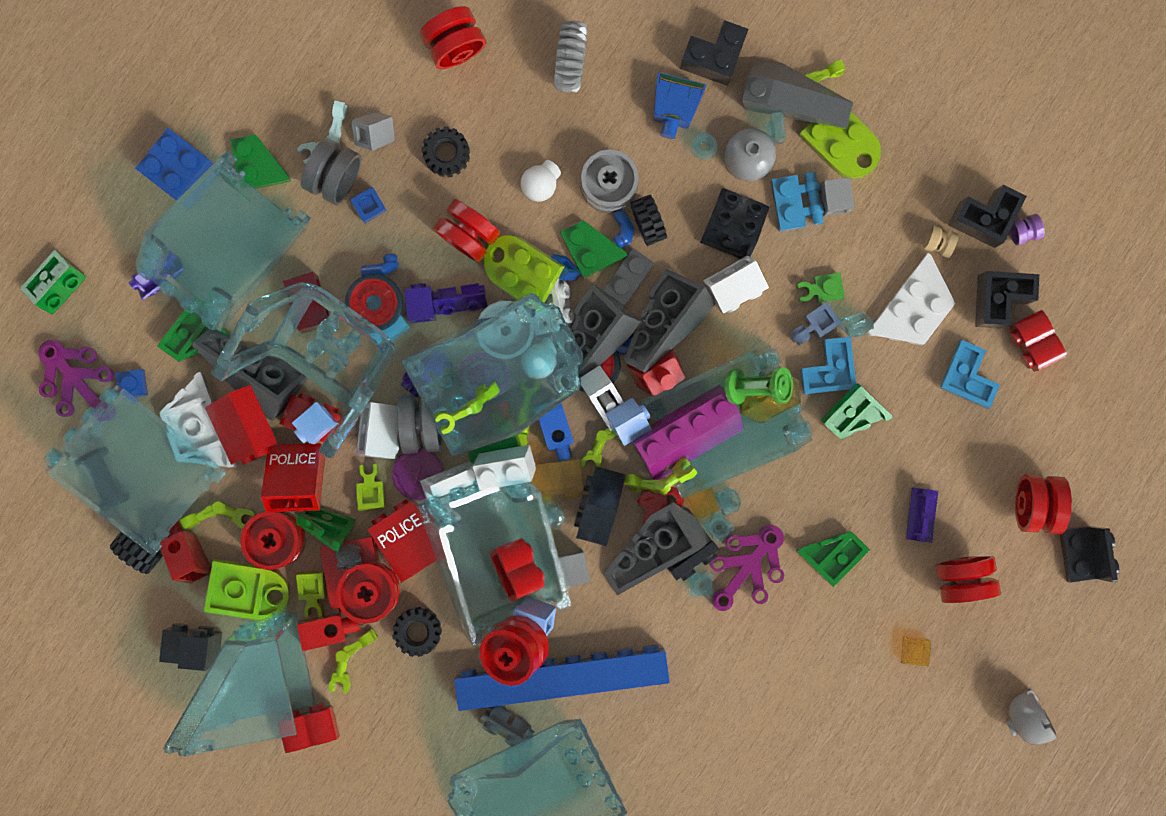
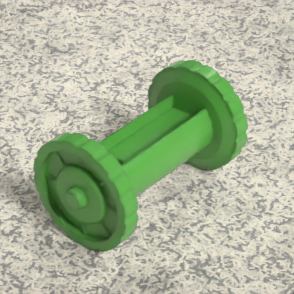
(740, 386)

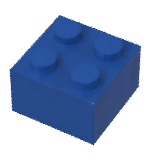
(173, 164)

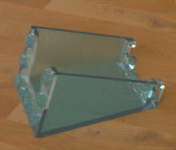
(217, 244)
(750, 447)
(131, 468)
(471, 525)

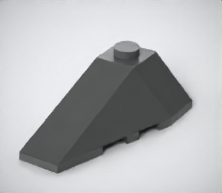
(779, 88)
(672, 314)
(600, 327)
(270, 378)
(660, 543)

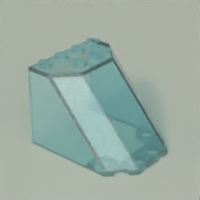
(518, 347)
(247, 689)
(540, 776)

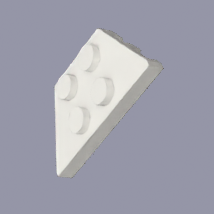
(916, 306)
(190, 419)

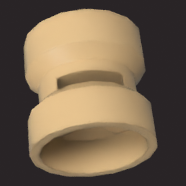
(941, 241)

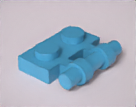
(789, 202)

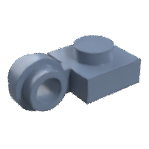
(820, 322)

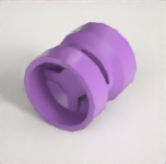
(1027, 229)

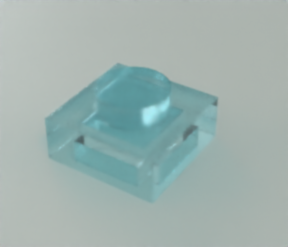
(775, 128)
(857, 324)

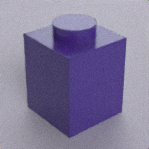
(420, 303)

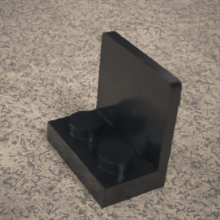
(735, 224)
(1089, 554)

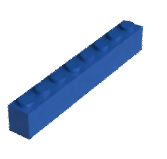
(567, 678)

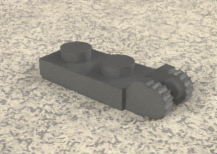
(629, 277)

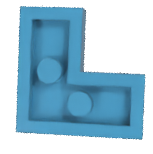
(838, 372)
(962, 377)

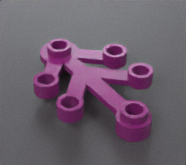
(72, 376)
(750, 564)

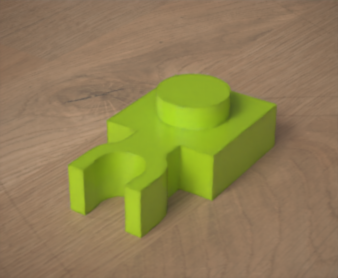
(370, 493)
(312, 588)

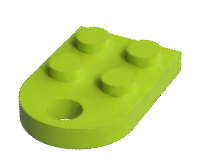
(842, 146)
(522, 268)
(243, 590)

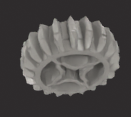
(570, 56)

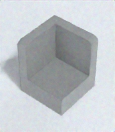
(373, 131)
(837, 196)
(574, 569)

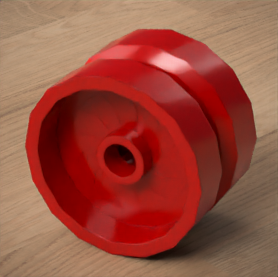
(452, 37)
(468, 228)
(1043, 504)
(257, 542)
(967, 579)
(353, 598)
(514, 650)

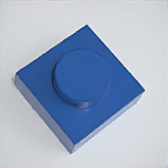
(368, 205)
(570, 271)
(133, 382)

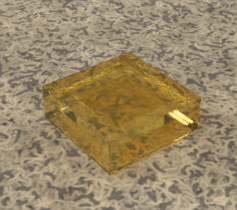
(703, 503)
(916, 651)

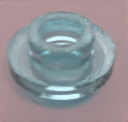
(708, 139)

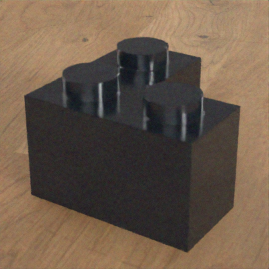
(715, 60)
(991, 221)
(998, 291)
(599, 505)
(190, 647)

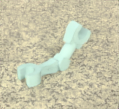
(339, 113)

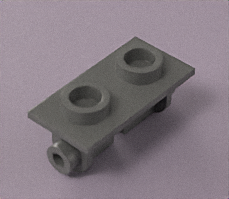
(497, 723)

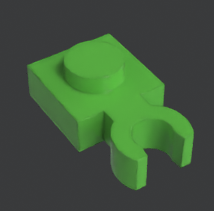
(825, 288)

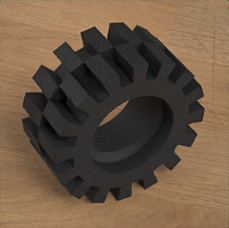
(446, 136)
(648, 220)
(134, 554)
(433, 631)

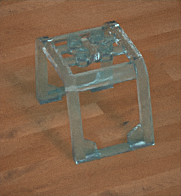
(302, 295)

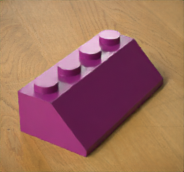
(688, 432)

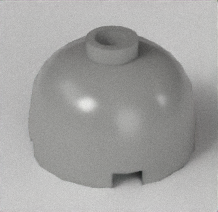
(750, 154)
(1030, 719)

